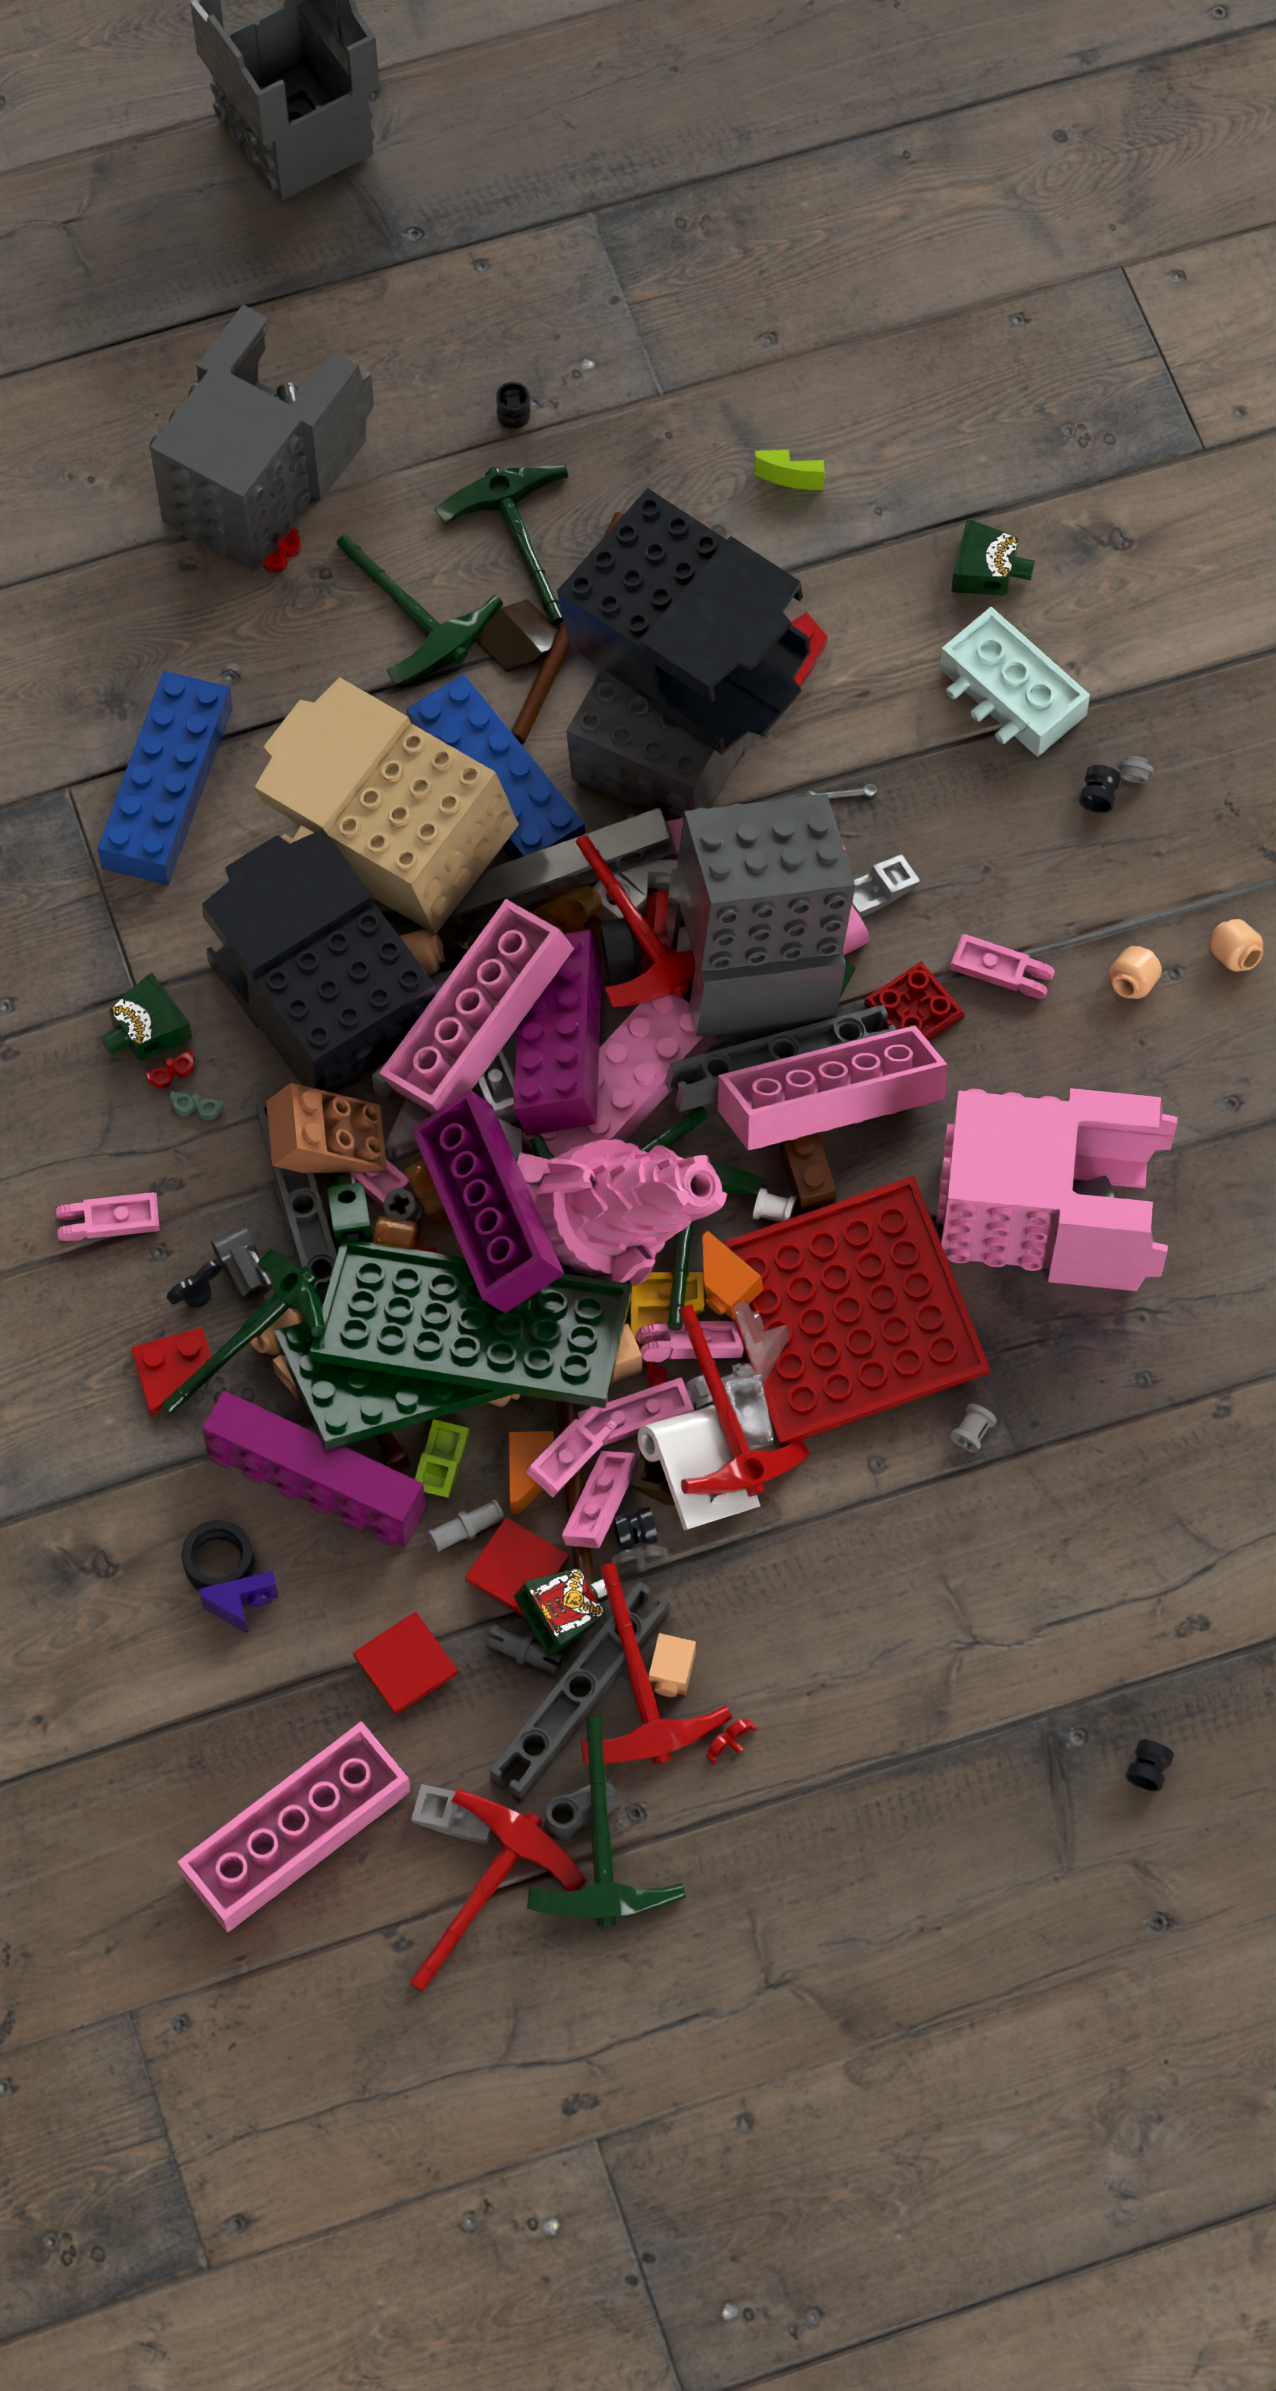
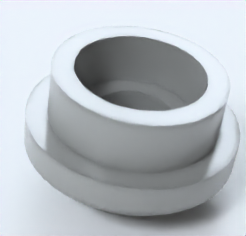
(1135, 769)

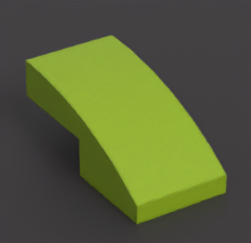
(778, 469)
(442, 1457)

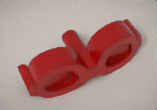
(287, 548)
(181, 1066)
(655, 1374)
(728, 1737)

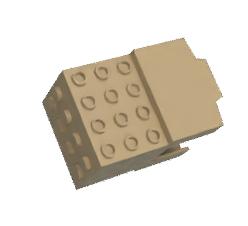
(390, 797)

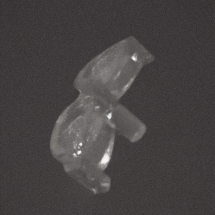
(639, 1554)

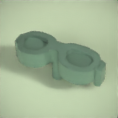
(184, 1105)

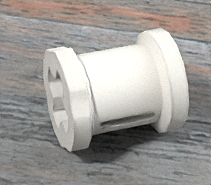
(773, 1207)

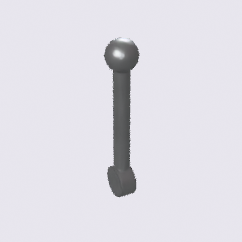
(869, 792)

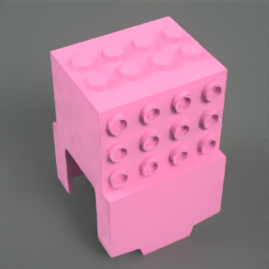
(1013, 1176)

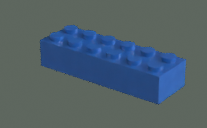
(470, 725)
(165, 777)

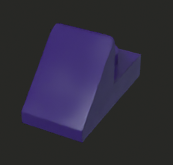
(228, 1598)

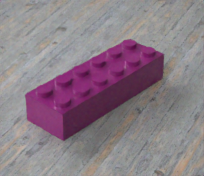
(561, 1045)
(487, 1201)
(298, 1466)

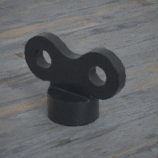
(196, 1288)

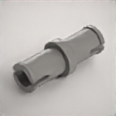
(465, 1526)

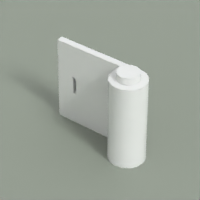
(692, 1448)

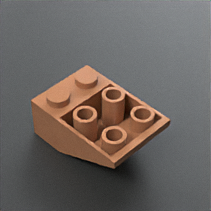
(324, 1132)

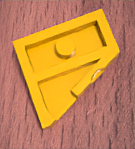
(652, 1298)

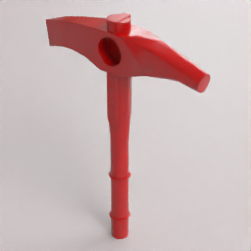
(668, 973)
(747, 1468)
(655, 1735)
(519, 1840)

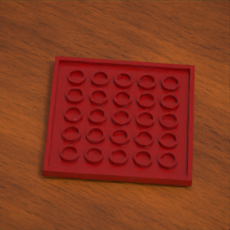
(863, 1308)

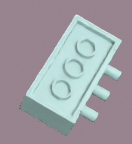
(1012, 683)

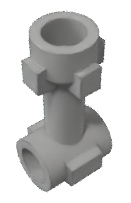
(699, 1391)

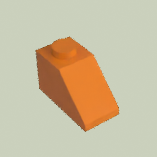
(727, 1277)
(523, 1451)

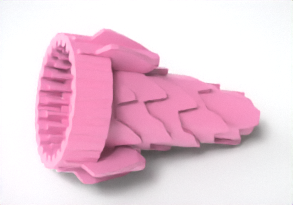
(618, 1205)

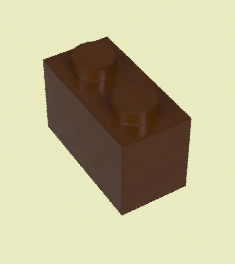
(808, 1173)

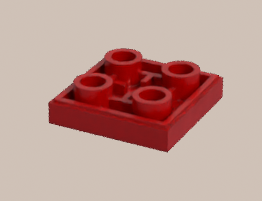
(917, 1001)
(511, 1560)
(405, 1663)

